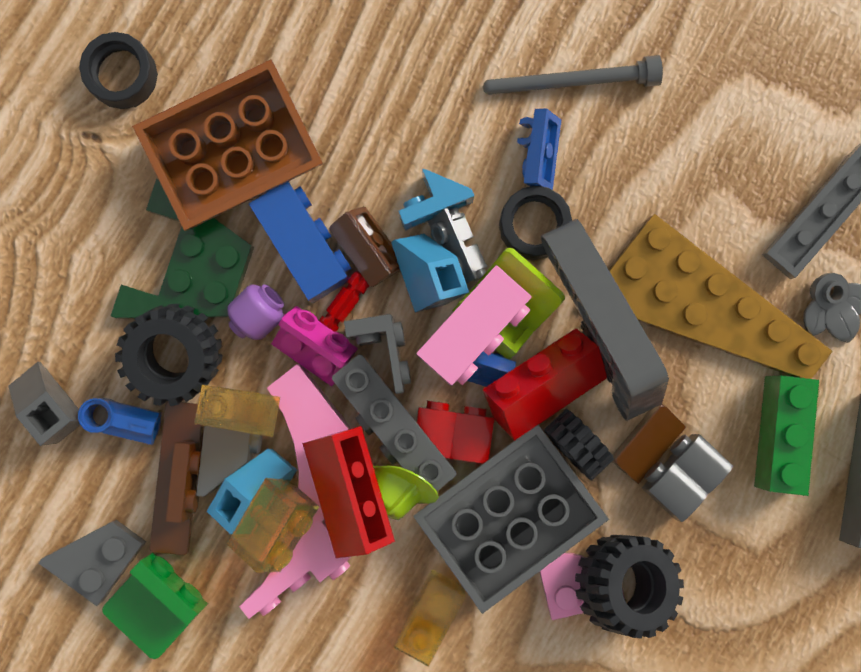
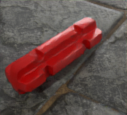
(344, 301)

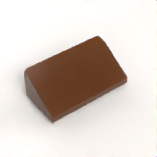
(366, 245)
(648, 442)

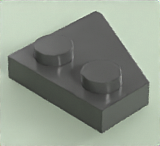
(96, 560)

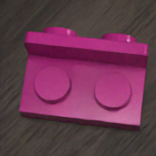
(313, 344)

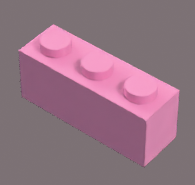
(475, 327)

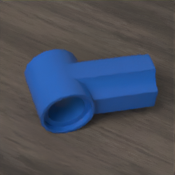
(122, 421)

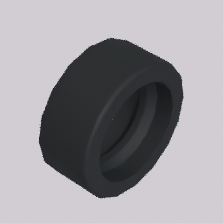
(103, 47)
(523, 196)

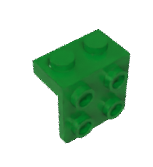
(154, 606)

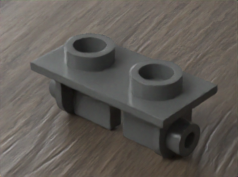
(451, 230)

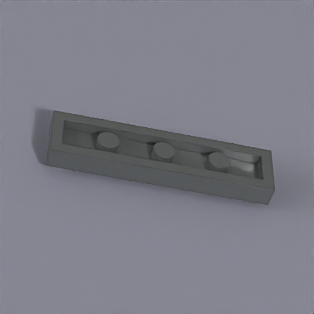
(818, 218)

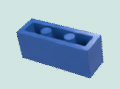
(301, 241)

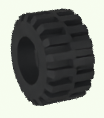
(144, 370)
(655, 588)

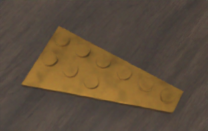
(696, 298)

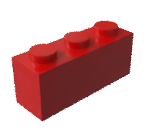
(545, 383)
(348, 493)

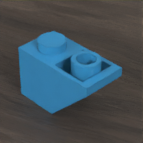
(429, 272)
(242, 485)

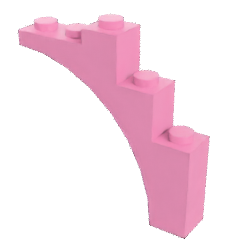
(308, 417)

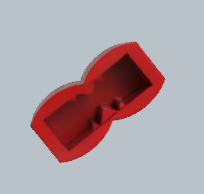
(457, 434)

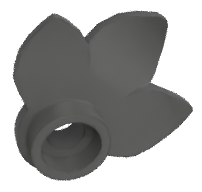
(835, 313)

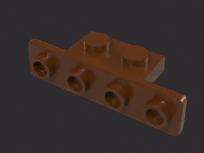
(176, 480)

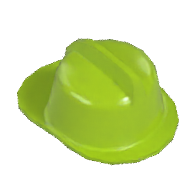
(403, 490)

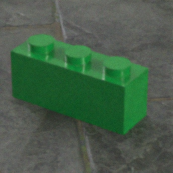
(786, 434)

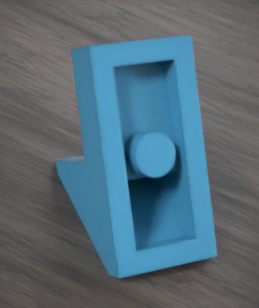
(443, 195)

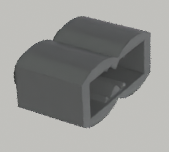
(686, 476)

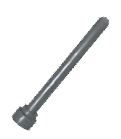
(647, 71)

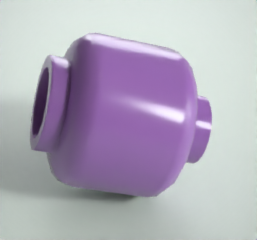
(255, 312)

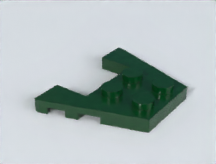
(202, 271)

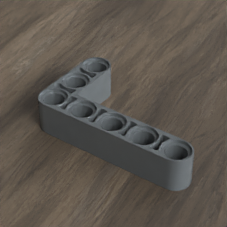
(637, 369)

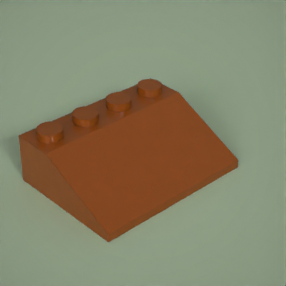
(227, 145)

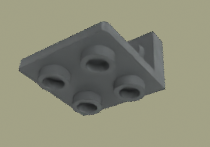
(369, 331)

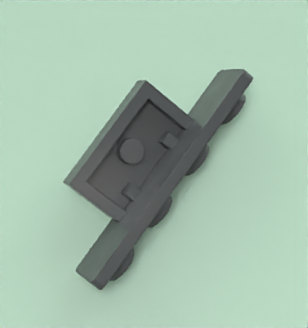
(392, 423)

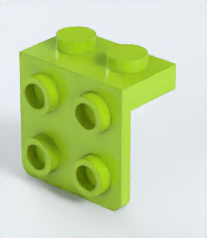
(543, 303)

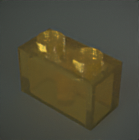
(273, 525)

